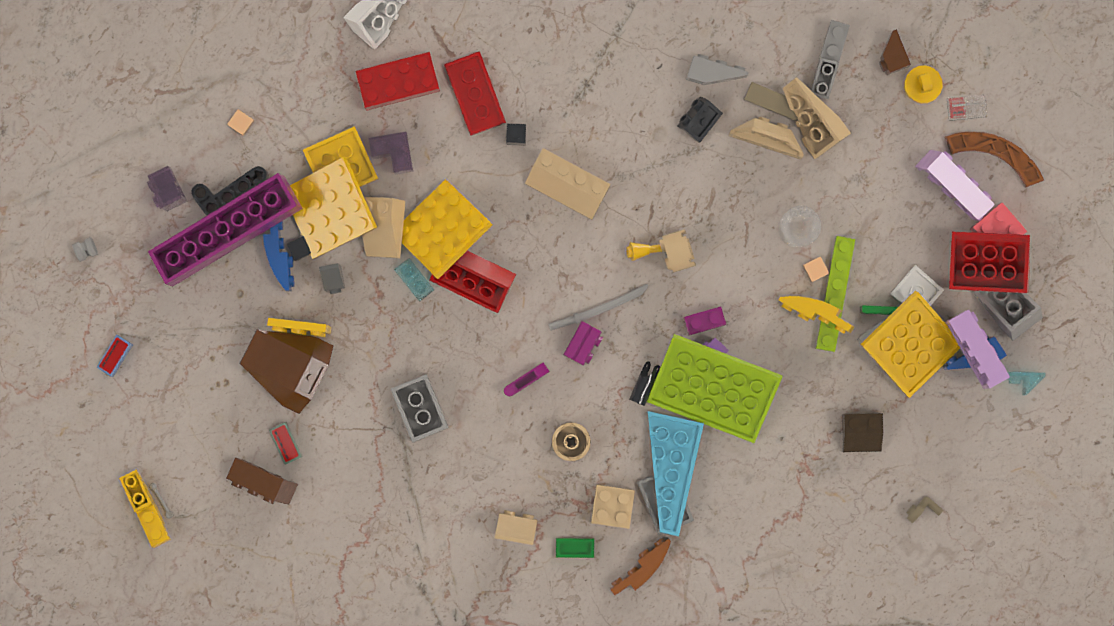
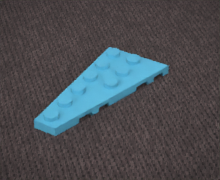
(674, 458)

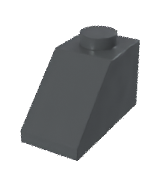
(332, 278)

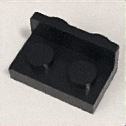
(699, 119)

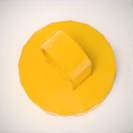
(923, 84)

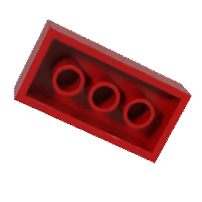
(397, 81)

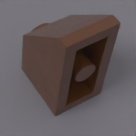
(894, 55)

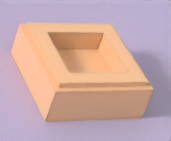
(240, 122)
(816, 269)

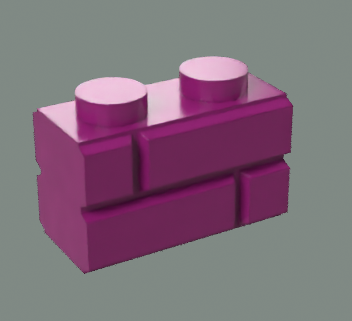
(704, 321)
(582, 343)

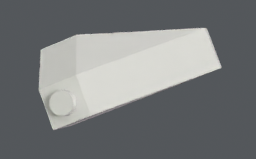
(373, 19)

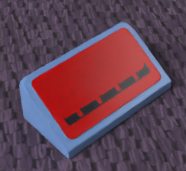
(114, 356)

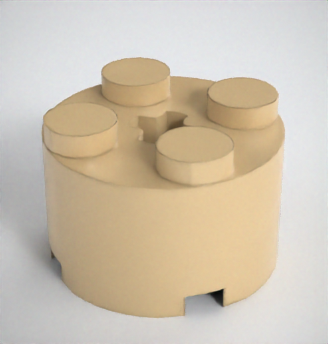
(677, 250)
(571, 430)

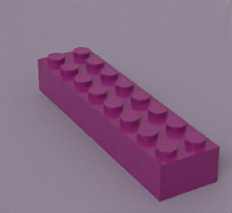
(225, 230)

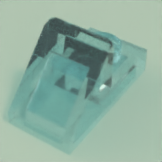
(1030, 380)

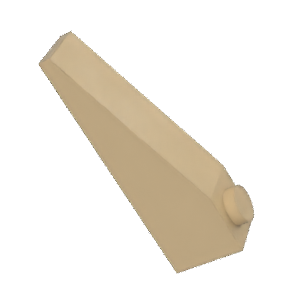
(817, 122)

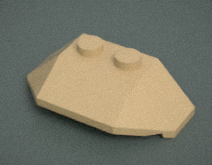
(768, 136)

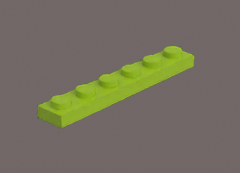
(836, 290)

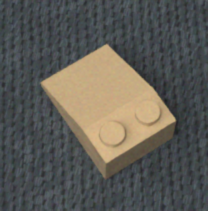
(387, 237)
(516, 528)

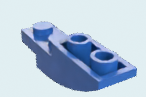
(279, 261)

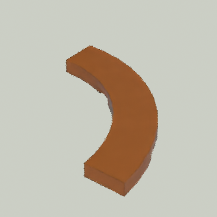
(997, 147)

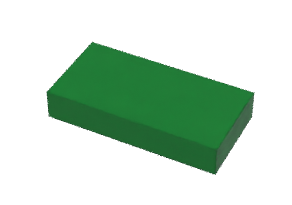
(879, 310)
(574, 547)

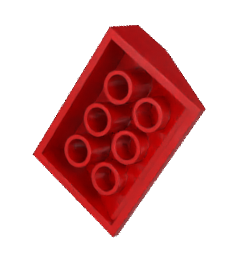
(990, 262)

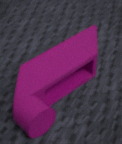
(525, 380)

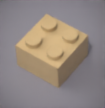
(612, 506)

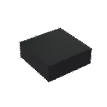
(299, 248)

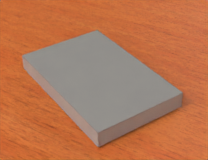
(648, 492)

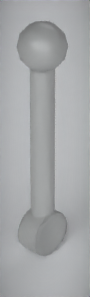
(169, 514)

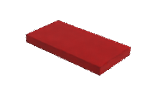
(475, 93)

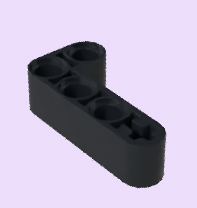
(232, 188)

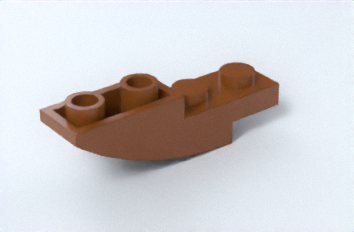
(649, 564)

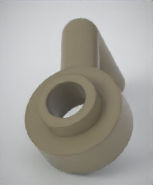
(915, 511)

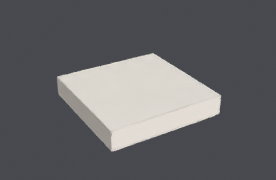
(917, 281)

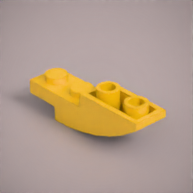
(812, 307)
(145, 508)

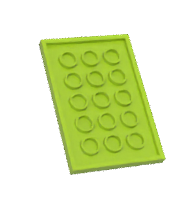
(714, 388)

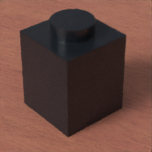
(516, 134)

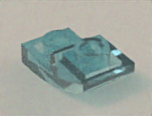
(414, 279)

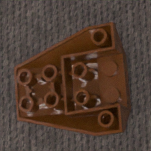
(287, 365)

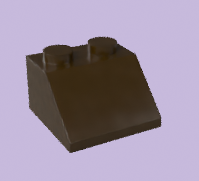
(862, 432)

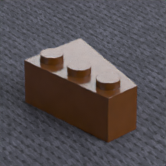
(261, 482)

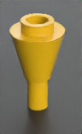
(638, 250)

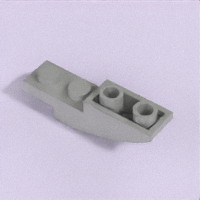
(829, 59)

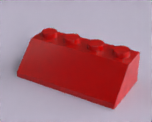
(477, 281)

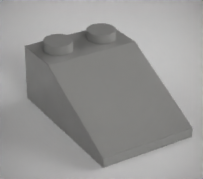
(1011, 311)

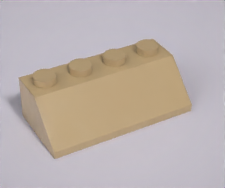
(567, 183)

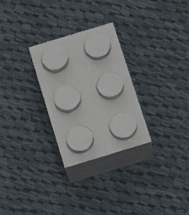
(419, 408)

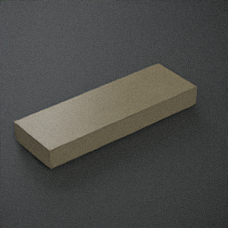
(769, 100)

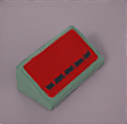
(285, 443)

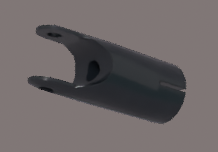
(644, 384)

